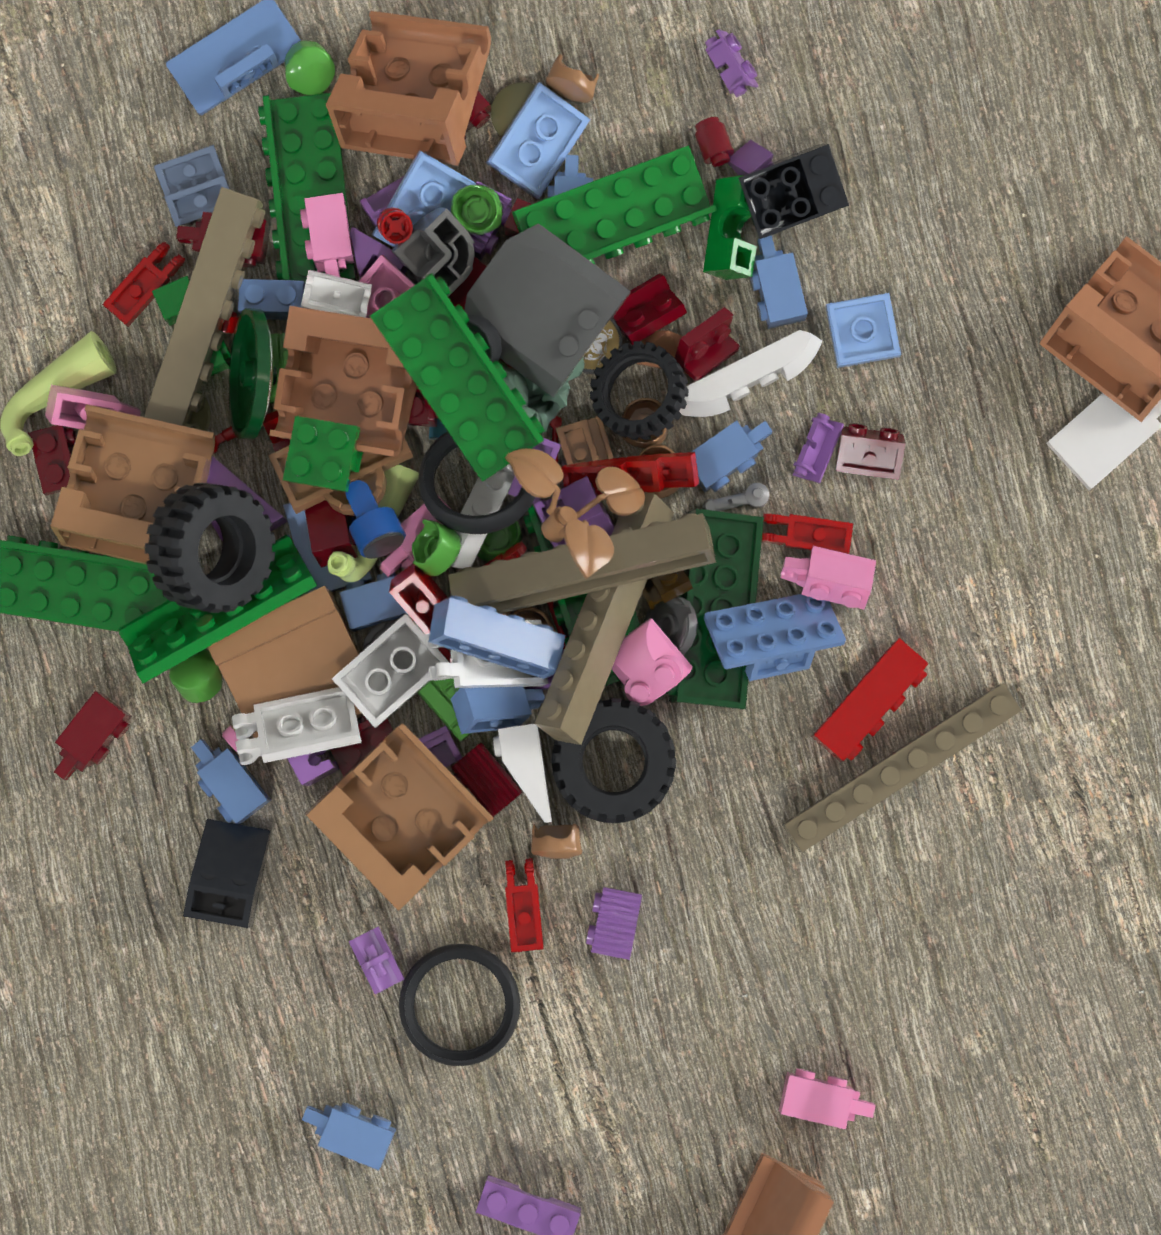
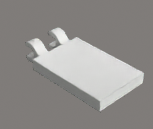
(1101, 439)
(479, 673)
(296, 726)

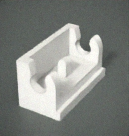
(336, 294)

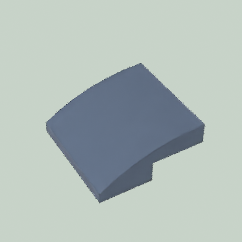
(191, 184)

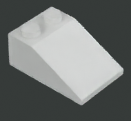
(389, 671)
(523, 757)

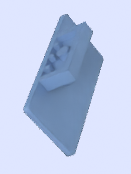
(233, 56)
(774, 634)

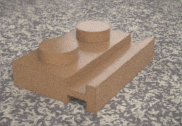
(584, 441)

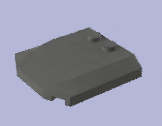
(544, 305)

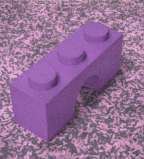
(526, 1211)

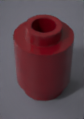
(713, 141)

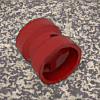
(399, 229)

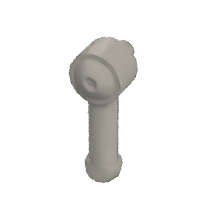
(755, 496)

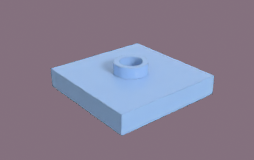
(863, 330)

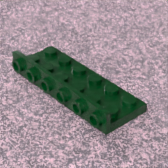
(717, 587)

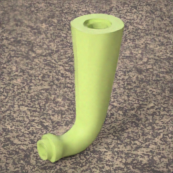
(76, 368)
(399, 486)

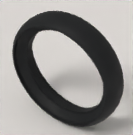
(456, 521)
(407, 1008)

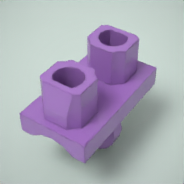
(376, 960)

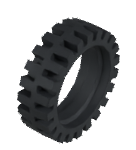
(613, 368)

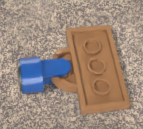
(375, 529)

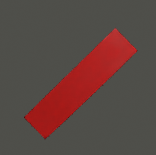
(650, 471)

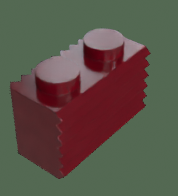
(486, 780)

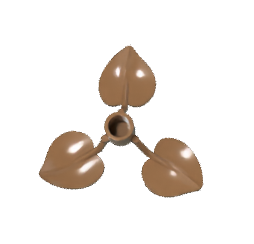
(587, 543)

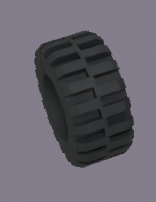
(176, 541)
(645, 793)

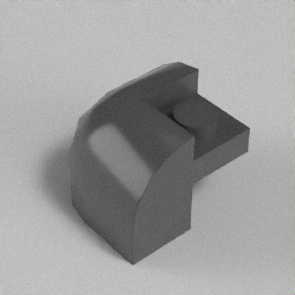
(438, 247)

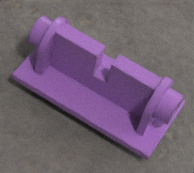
(726, 51)
(818, 448)

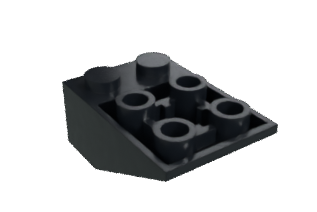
(793, 190)
(227, 874)

